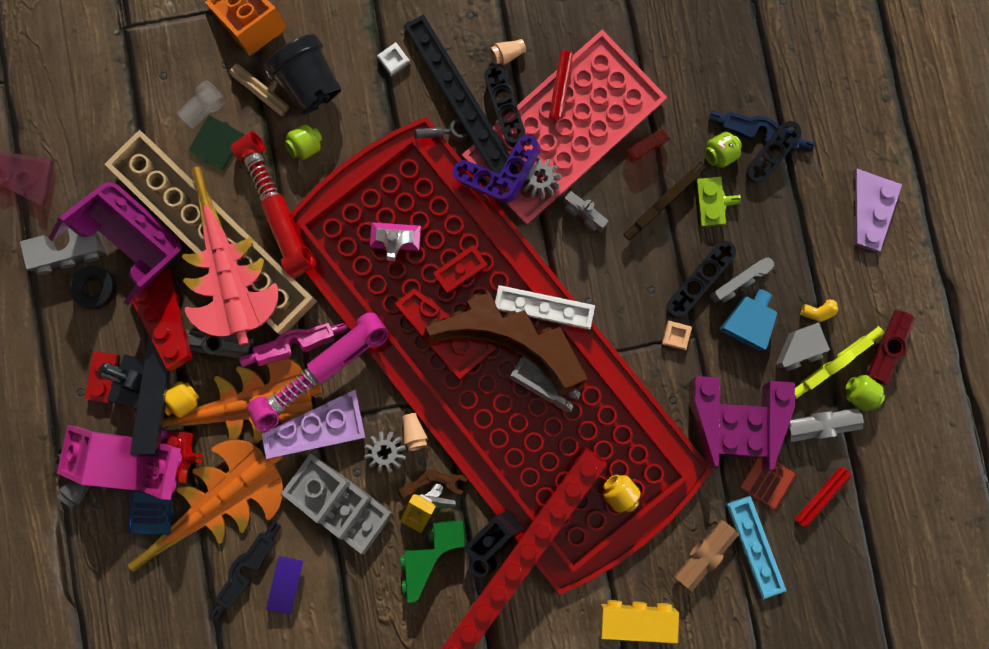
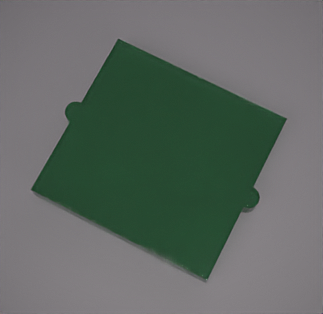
(215, 142)

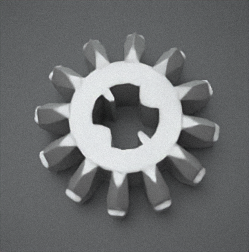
(550, 179)
(379, 447)

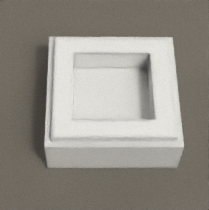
(393, 59)

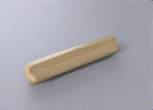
(259, 89)

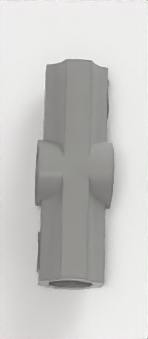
(824, 425)

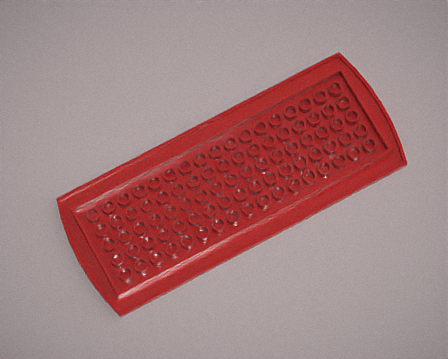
(493, 428)

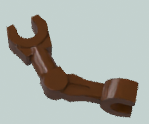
(433, 475)

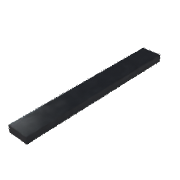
(458, 94)

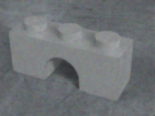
(42, 256)

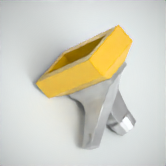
(422, 506)

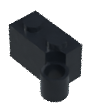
(492, 542)

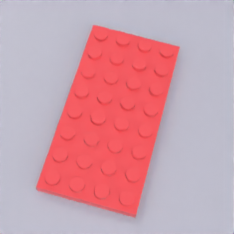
(601, 107)

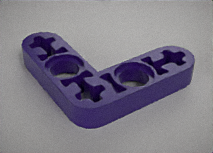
(505, 178)

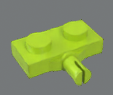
(713, 201)

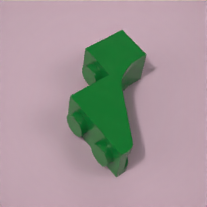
(420, 561)

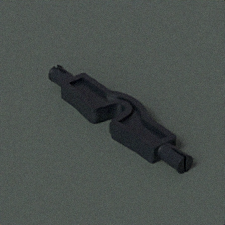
(237, 581)

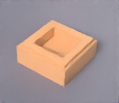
(676, 335)

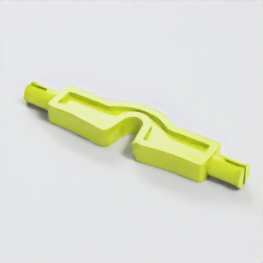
(841, 361)

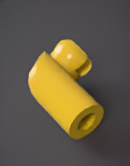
(822, 313)

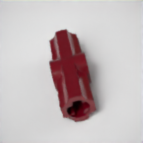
(896, 333)

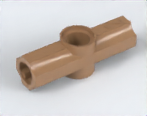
(706, 555)

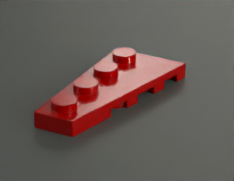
(163, 320)
(457, 354)

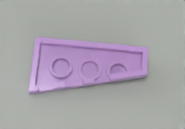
(324, 426)

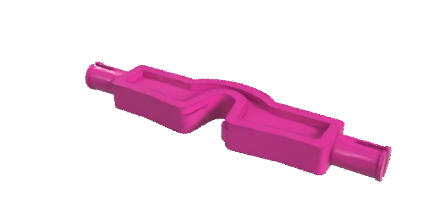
(280, 348)

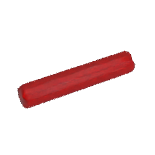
(560, 86)
(823, 497)

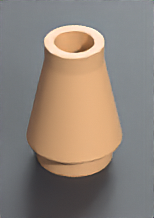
(505, 52)
(413, 433)

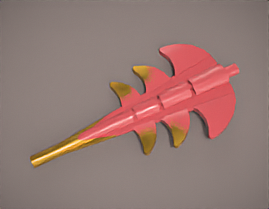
(233, 306)

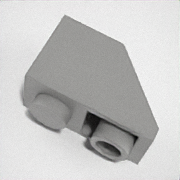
(801, 345)

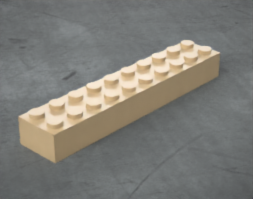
(176, 202)

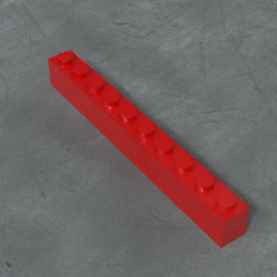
(526, 551)

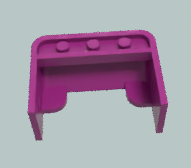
(128, 228)

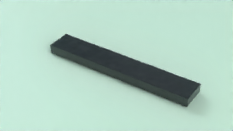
(150, 405)

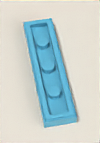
(756, 547)

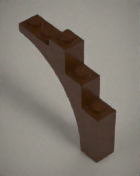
(483, 321)

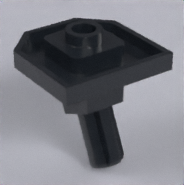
(125, 380)

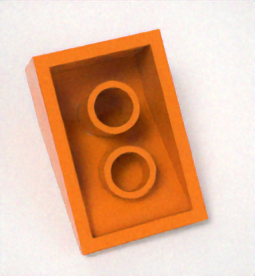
(248, 21)

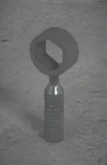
(438, 132)

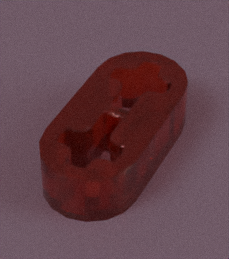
(647, 145)

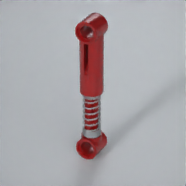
(296, 256)

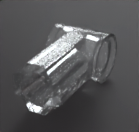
(205, 100)

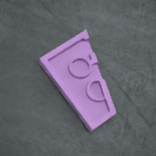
(874, 207)

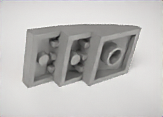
(337, 504)

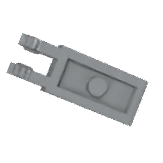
(744, 280)
(533, 379)

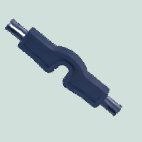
(748, 128)

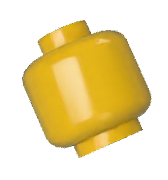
(180, 399)
(621, 493)

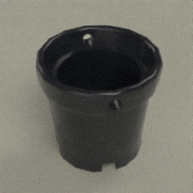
(303, 73)

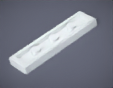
(545, 307)

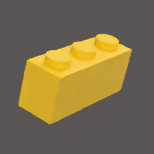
(639, 622)

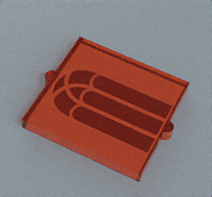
(768, 486)

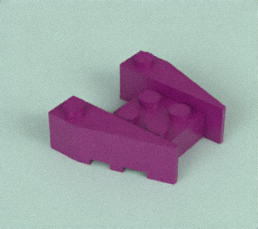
(741, 428)

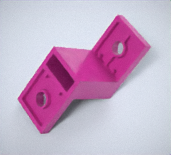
(106, 462)

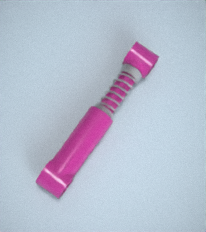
(367, 333)

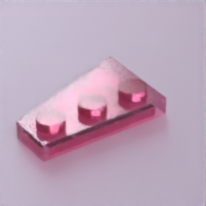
(27, 175)

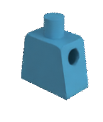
(751, 321)

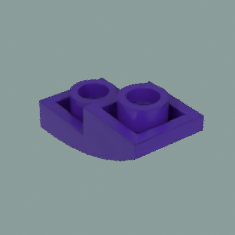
(284, 585)

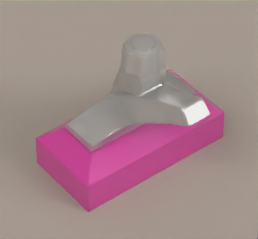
(395, 238)

